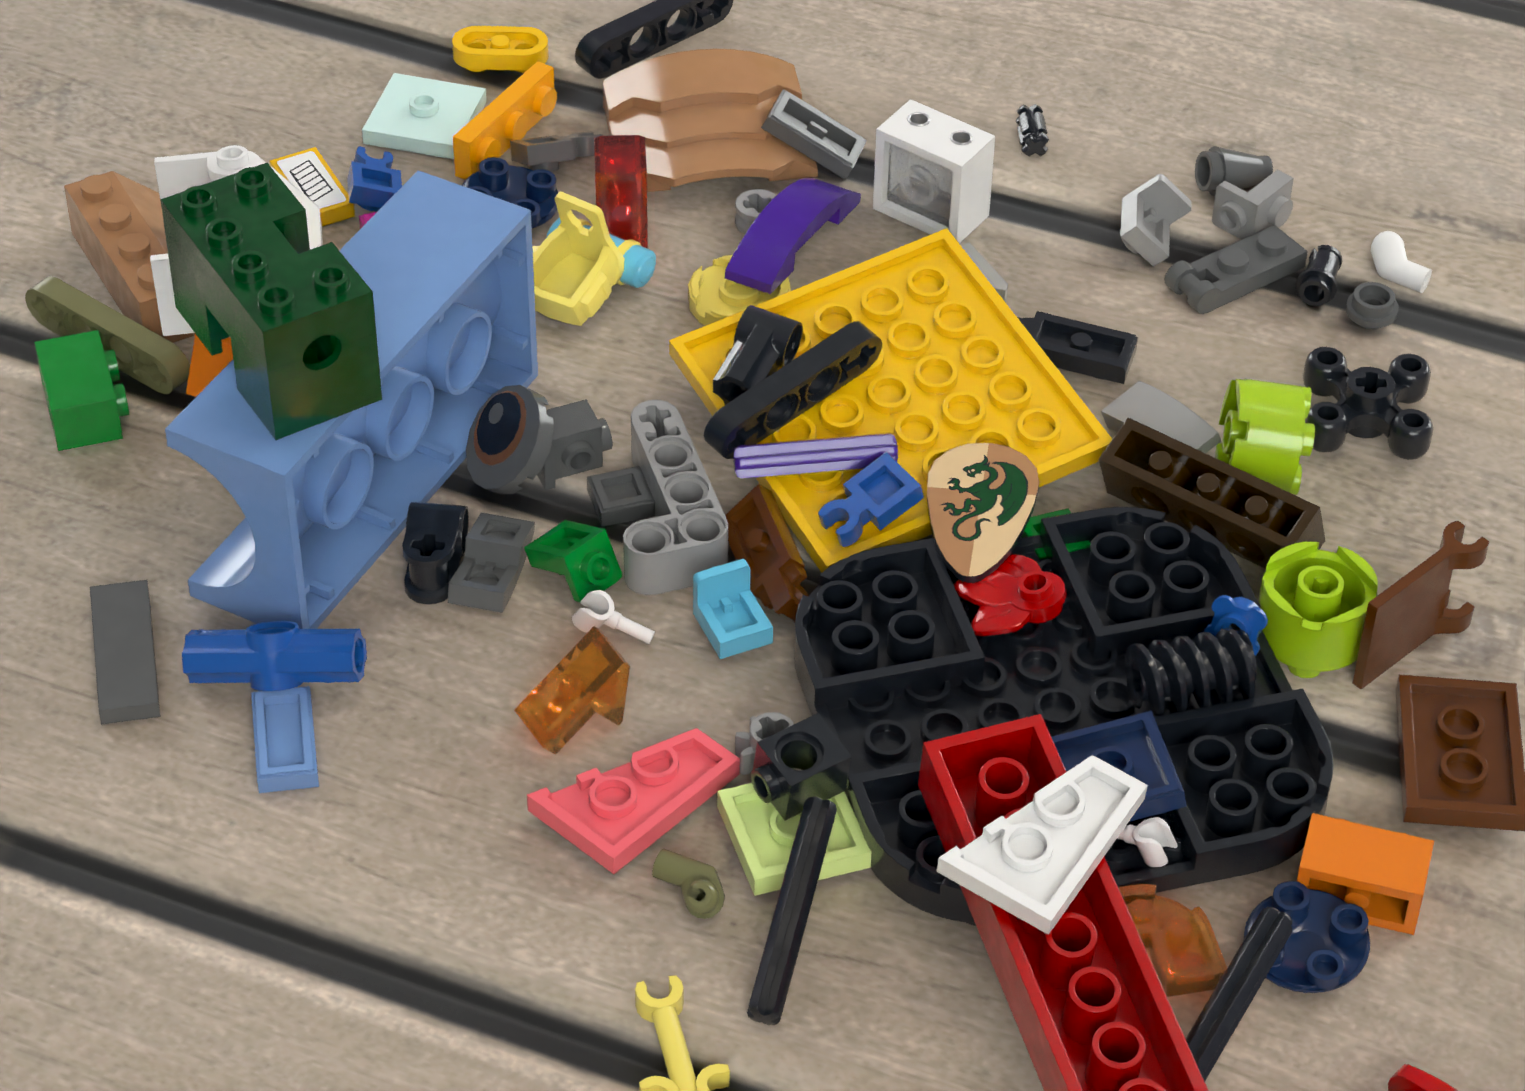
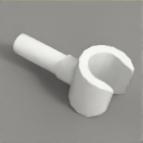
(603, 613)
(1150, 838)

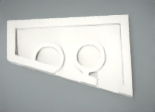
(1050, 846)

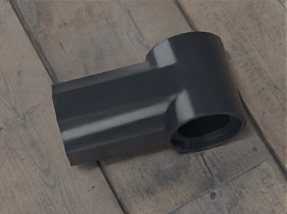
(759, 348)

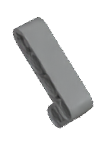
(689, 520)

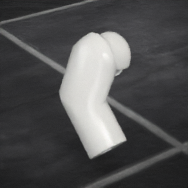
(1393, 264)

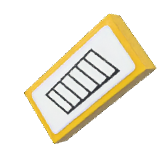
(317, 181)

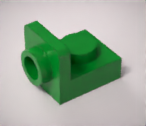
(579, 554)

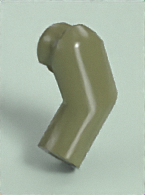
(697, 880)

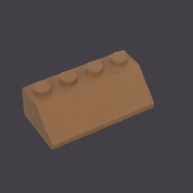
(118, 231)

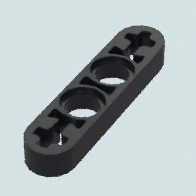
(609, 48)
(793, 389)

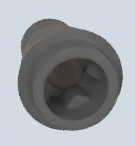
(1232, 166)

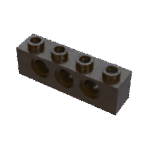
(1206, 492)

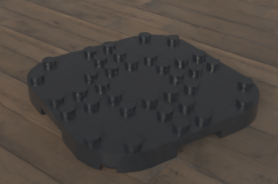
(897, 665)

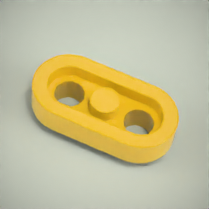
(499, 48)

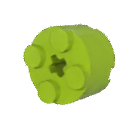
(1266, 430)
(1316, 606)

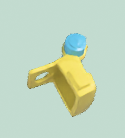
(583, 262)

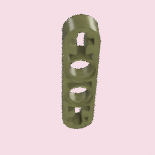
(136, 348)

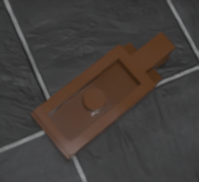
(763, 539)

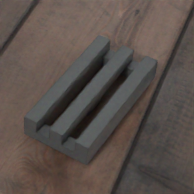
(814, 134)

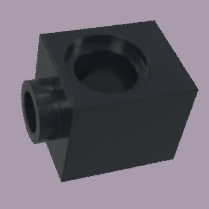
(803, 746)

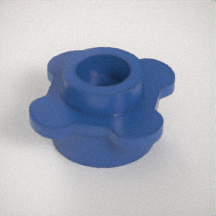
(1240, 612)

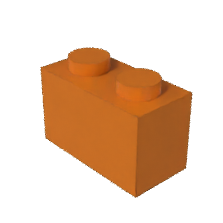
(1368, 868)

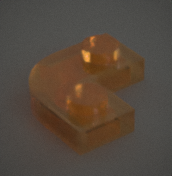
(1177, 941)

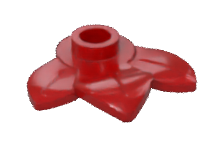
(1013, 596)

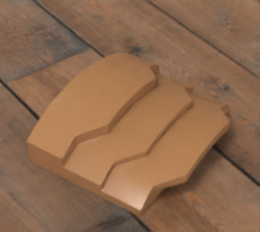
(705, 116)

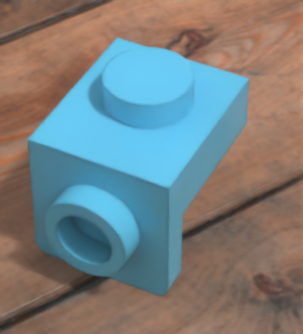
(729, 609)

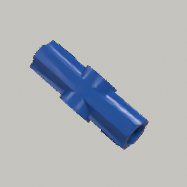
(274, 655)

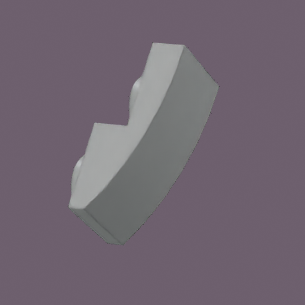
(1162, 414)

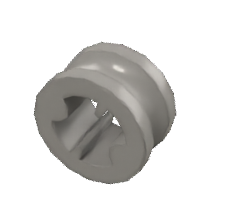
(749, 206)

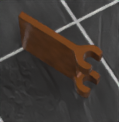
(1416, 607)

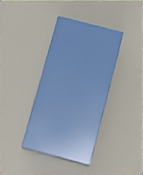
(284, 740)

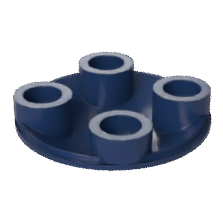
(517, 185)
(1326, 939)

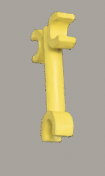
(681, 1074)

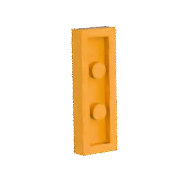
(505, 119)

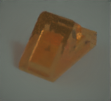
(583, 683)

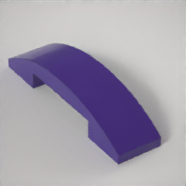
(783, 227)

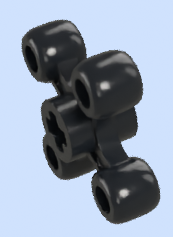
(1369, 402)

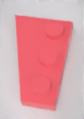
(635, 804)

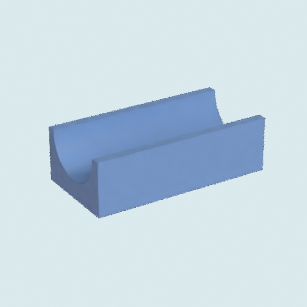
(330, 499)

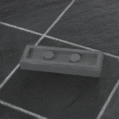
(124, 652)

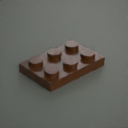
(1460, 753)

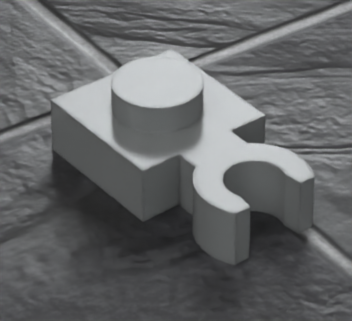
(550, 150)

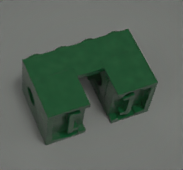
(292, 312)

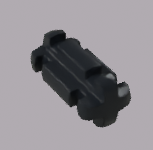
(1032, 130)

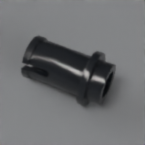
(1318, 282)

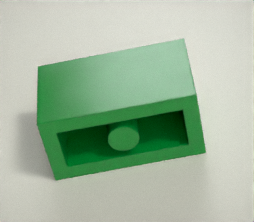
(80, 389)

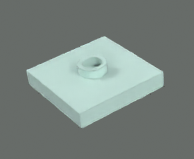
(422, 115)

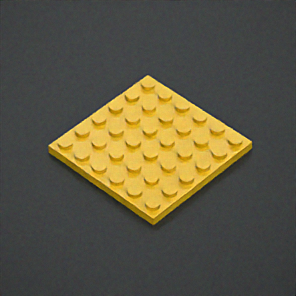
(946, 377)

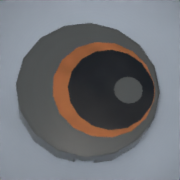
(509, 439)

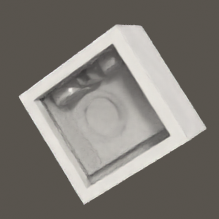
(933, 171)

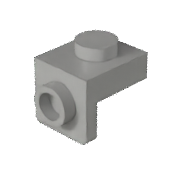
(1252, 211)
(1148, 217)

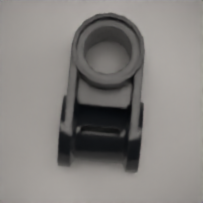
(433, 549)

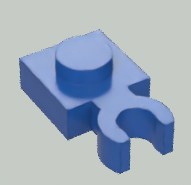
(372, 180)
(875, 495)

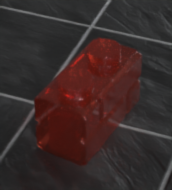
(622, 185)

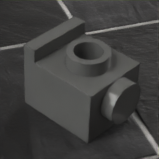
(576, 442)

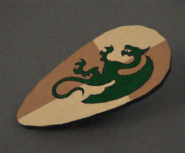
(979, 506)

